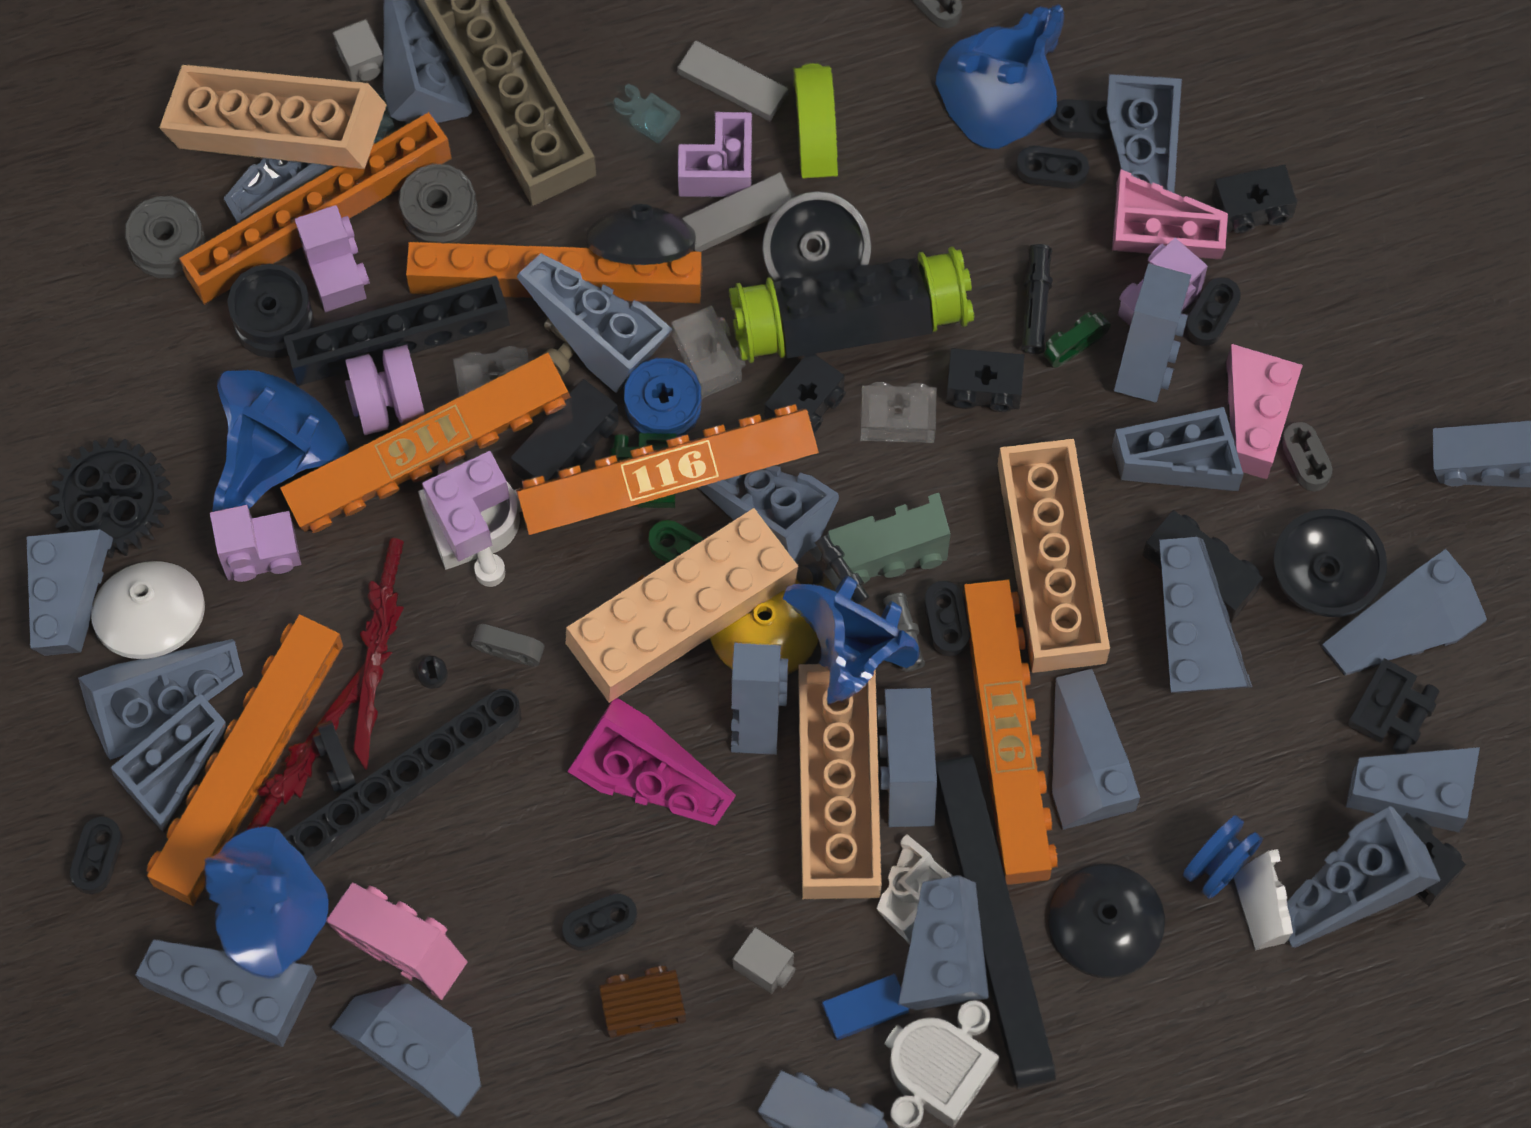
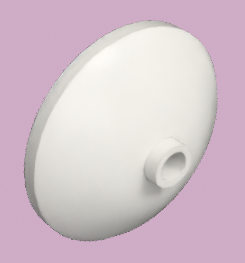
(150, 623)

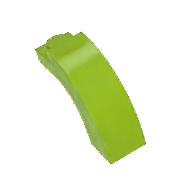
(816, 121)

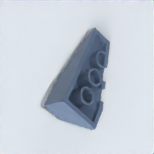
(416, 68)
(1145, 126)
(268, 183)
(600, 327)
(789, 504)
(1419, 613)
(142, 694)
(1089, 762)
(1368, 873)

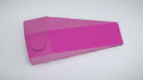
(643, 762)

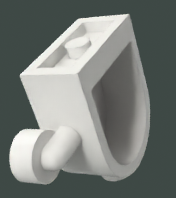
(503, 525)
(939, 1066)

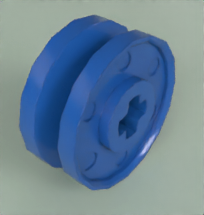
(658, 379)
(1222, 856)

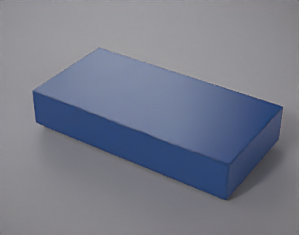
(864, 1007)

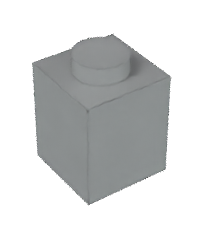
(359, 51)
(764, 961)

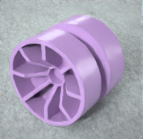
(374, 391)

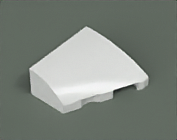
(901, 899)
(1264, 901)

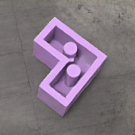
(721, 167)
(329, 252)
(1174, 257)
(459, 498)
(254, 544)

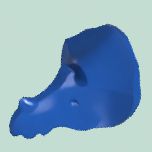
(1000, 79)
(270, 435)
(851, 635)
(266, 901)

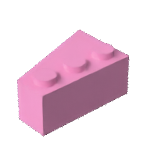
(1153, 216)
(1258, 405)
(398, 937)

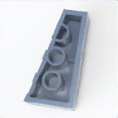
(1198, 627)
(223, 990)

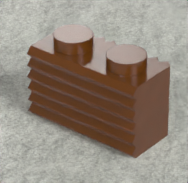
(642, 1002)

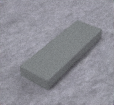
(732, 81)
(738, 212)

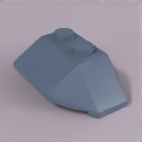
(415, 1042)

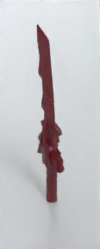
(377, 632)
(303, 754)

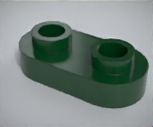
(1085, 333)
(668, 529)

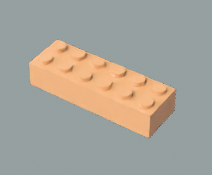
(273, 116)
(1053, 556)
(681, 605)
(838, 790)

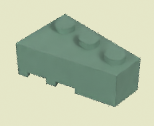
(895, 543)

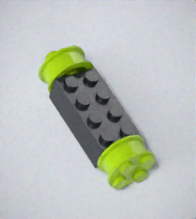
(851, 306)

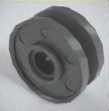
(432, 185)
(160, 217)

